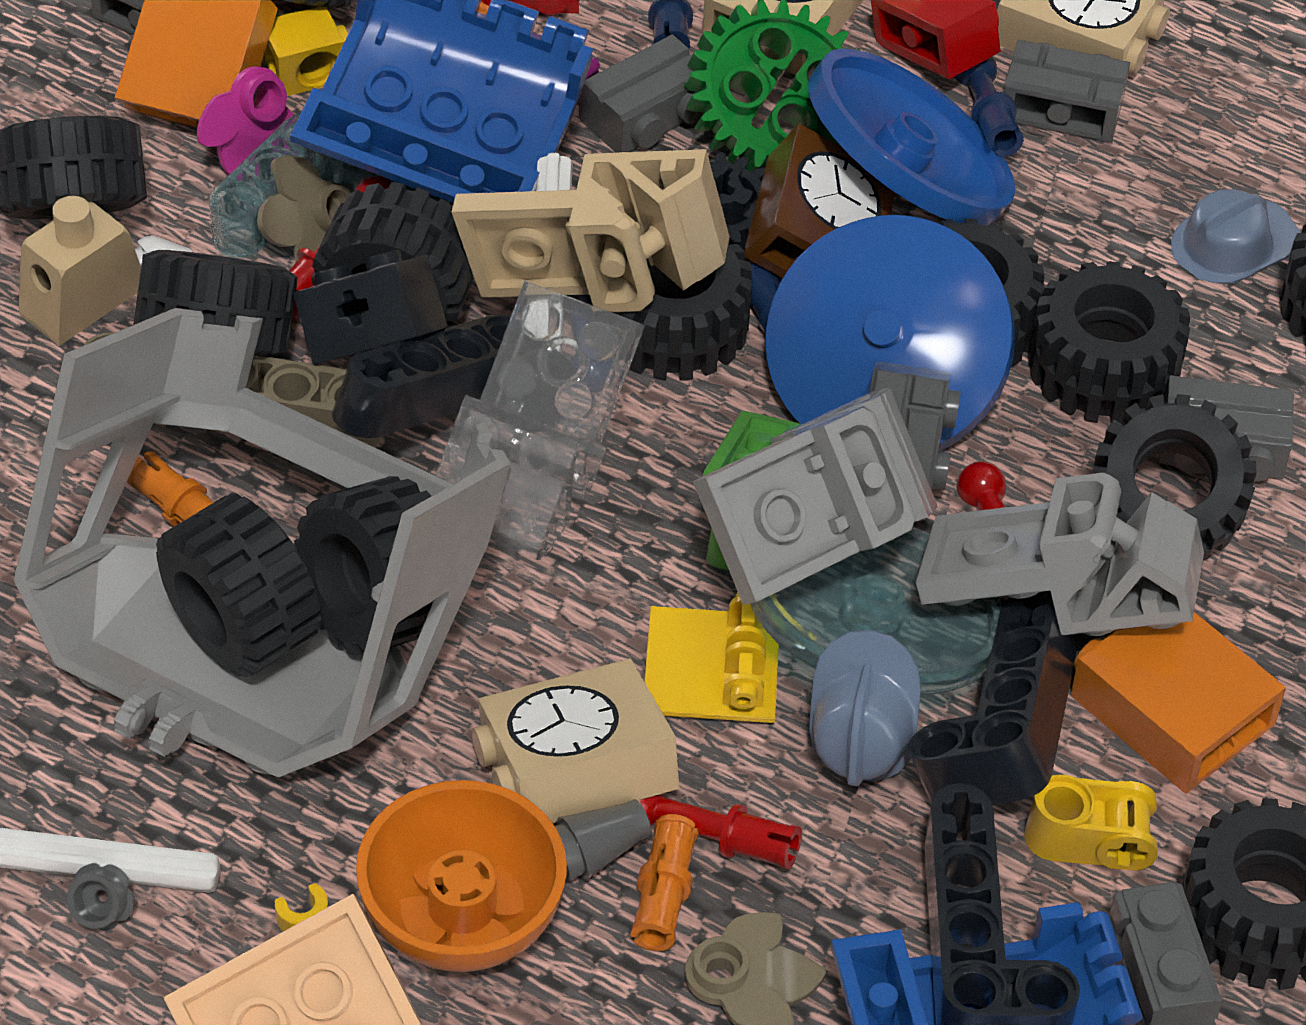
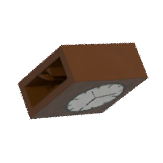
(806, 194)

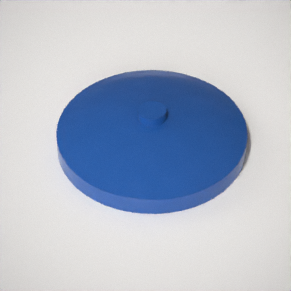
(910, 137)
(896, 296)

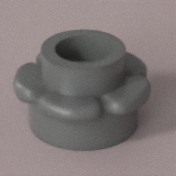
(84, 901)

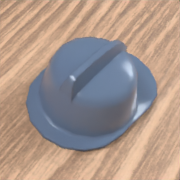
(1233, 236)
(864, 706)

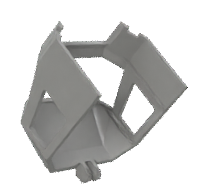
(104, 596)

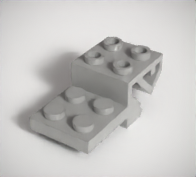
(816, 495)
(1076, 547)

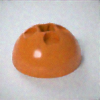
(461, 874)

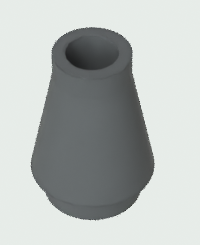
(600, 836)

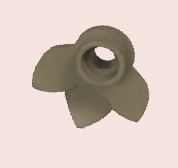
(302, 207)
(762, 972)

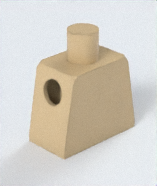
(76, 269)

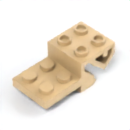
(603, 232)

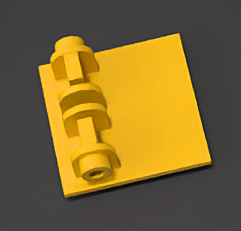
(712, 663)

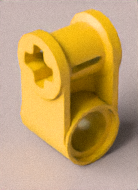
(1091, 822)

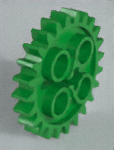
(733, 60)

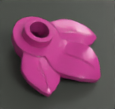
(237, 122)

